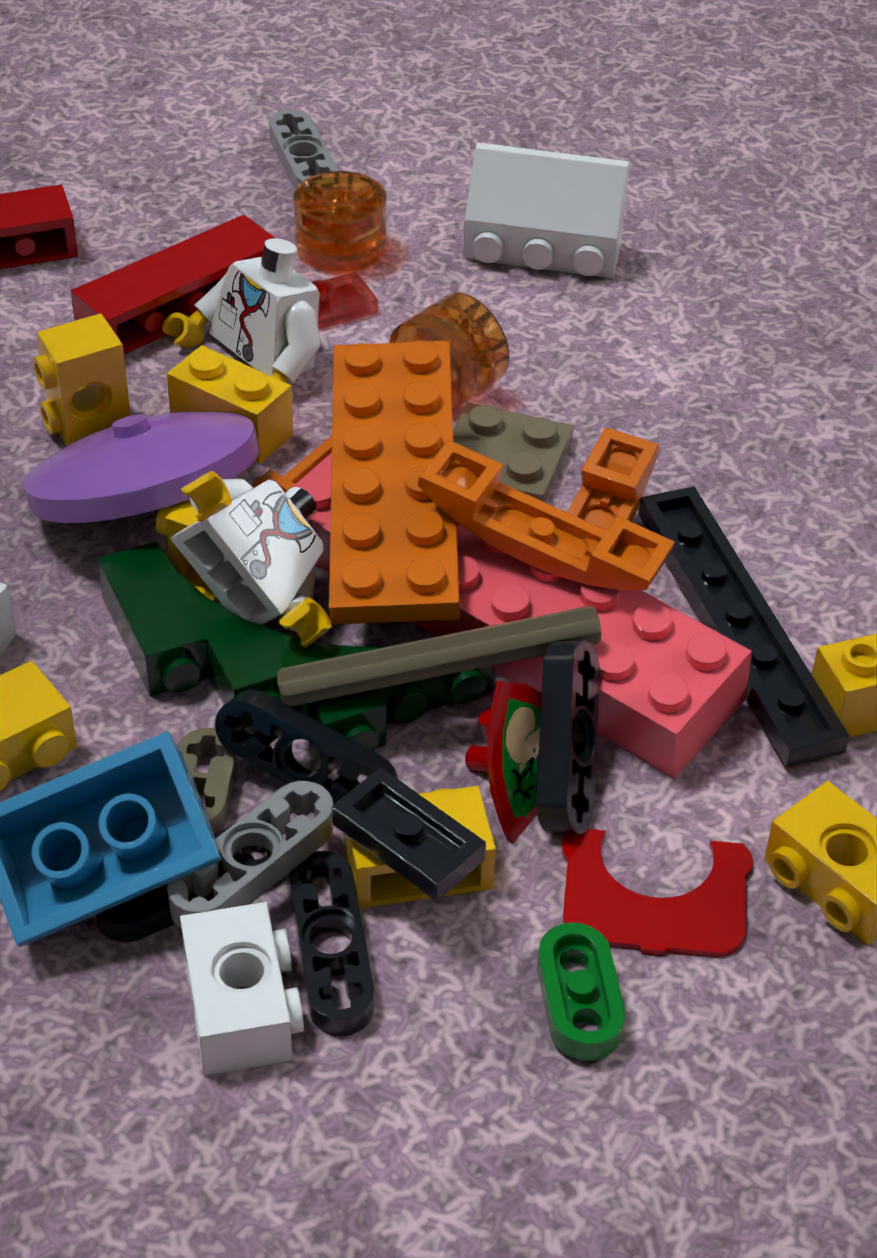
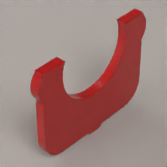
(698, 923)

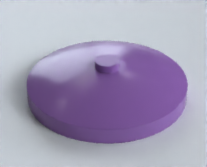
(138, 465)

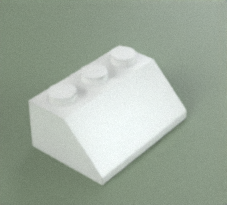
(545, 210)

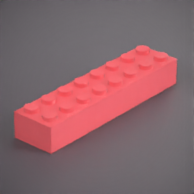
(661, 673)

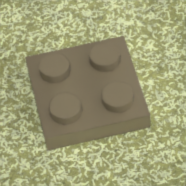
(525, 445)

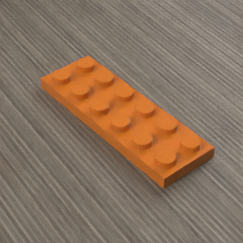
(387, 538)

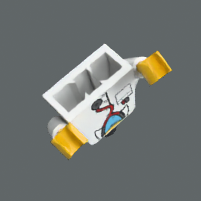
(259, 313)
(256, 551)

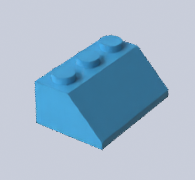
(101, 838)

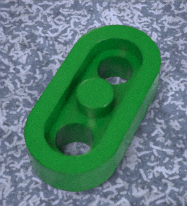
(580, 995)

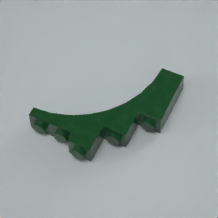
(187, 638)

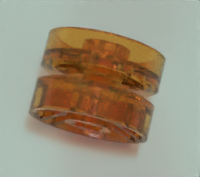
(340, 221)
(476, 342)

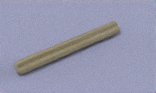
(435, 656)

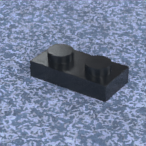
(408, 833)

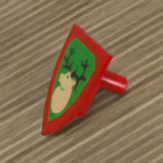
(510, 754)

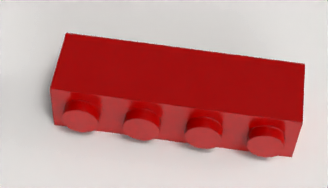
(36, 227)
(169, 281)

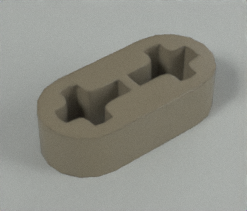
(219, 781)

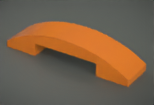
(614, 478)
(536, 532)

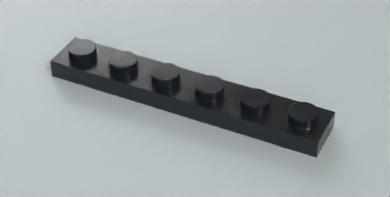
(729, 602)

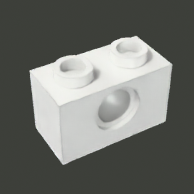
(240, 1025)

